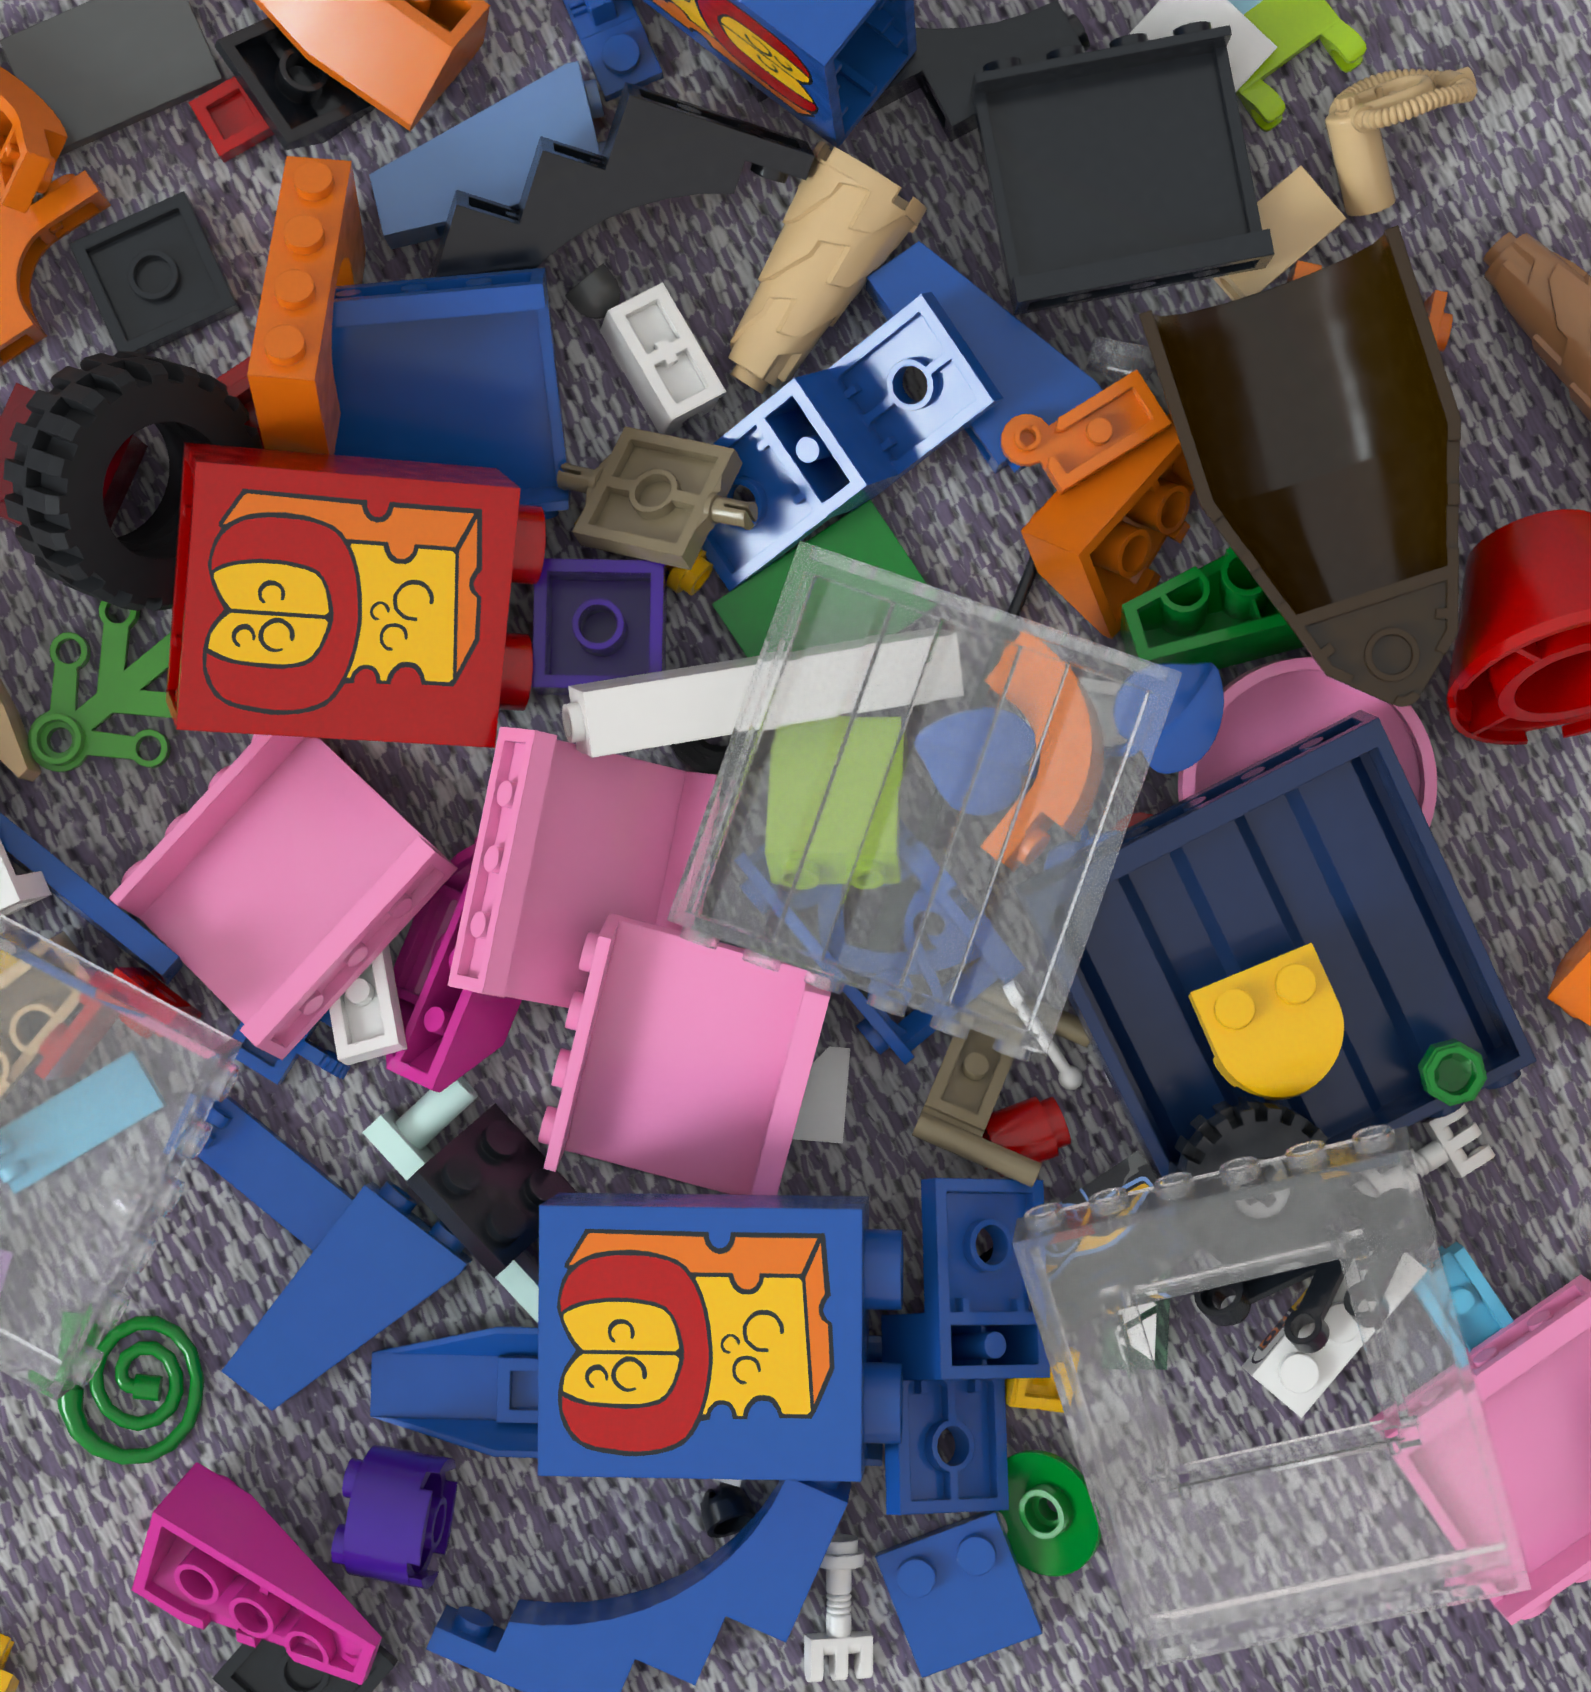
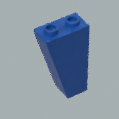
(1018, 361)
(351, 1287)

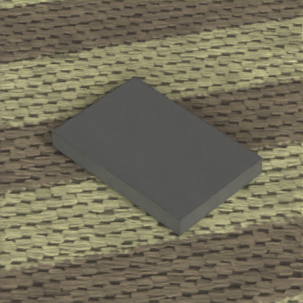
(113, 63)

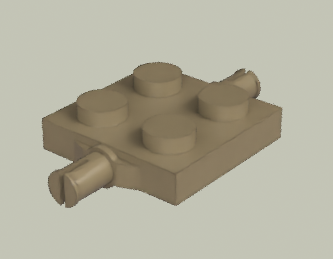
(657, 497)

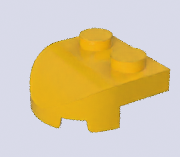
(1273, 1025)

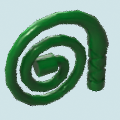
(143, 1388)

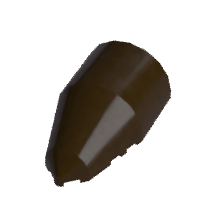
(1329, 459)

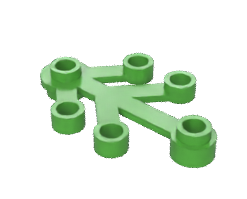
(118, 691)

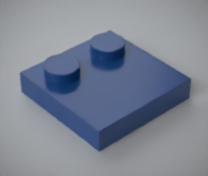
(959, 1592)

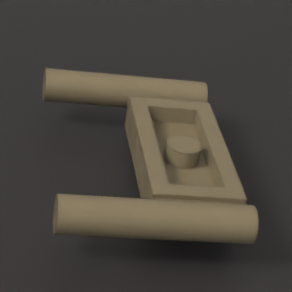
(966, 1096)

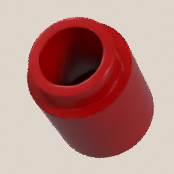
(1029, 1129)

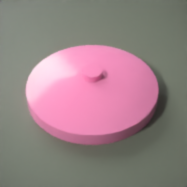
(1291, 701)

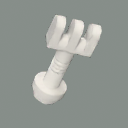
(1448, 1146)
(839, 1639)

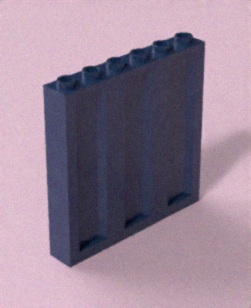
(1277, 858)

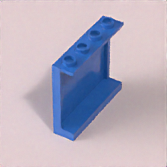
(453, 377)

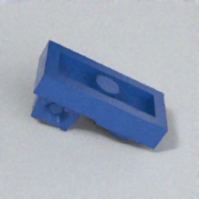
(614, 44)

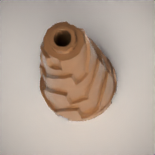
(1551, 306)

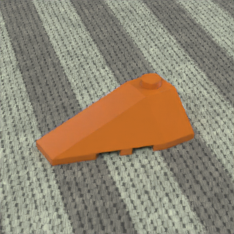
(1109, 528)

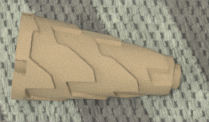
(831, 239)

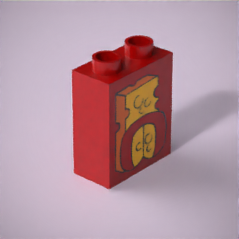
(348, 597)

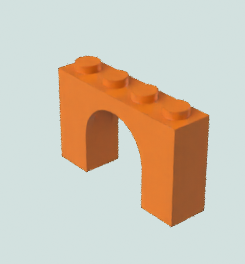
(311, 252)

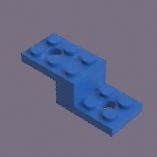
(847, 434)
(962, 1350)

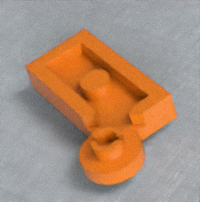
(1087, 435)

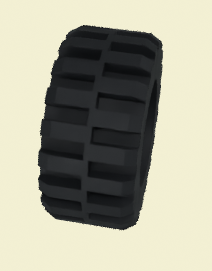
(65, 460)

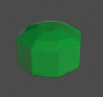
(1452, 1072)

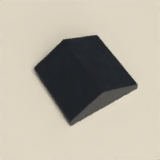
(288, 90)

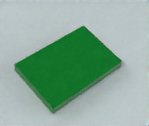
(858, 535)

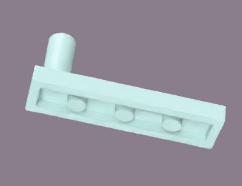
(404, 1145)

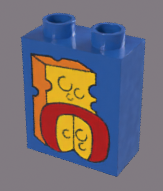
(808, 56)
(714, 1336)

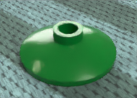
(1046, 1539)

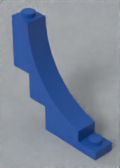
(670, 1626)

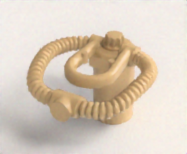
(1377, 103)

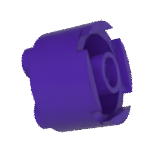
(395, 1515)

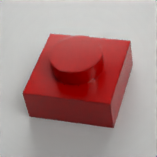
(230, 119)

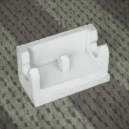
(661, 359)

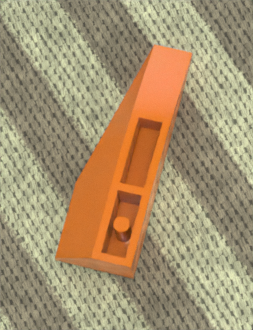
(386, 50)

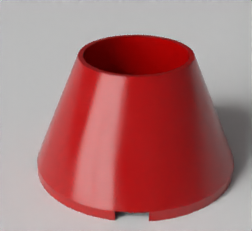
(1525, 631)

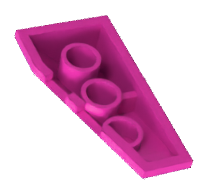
(230, 1563)

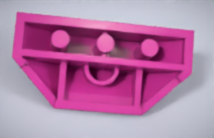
(444, 1025)

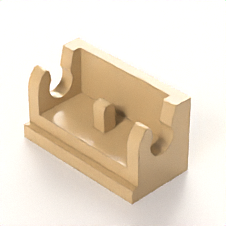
(1298, 220)

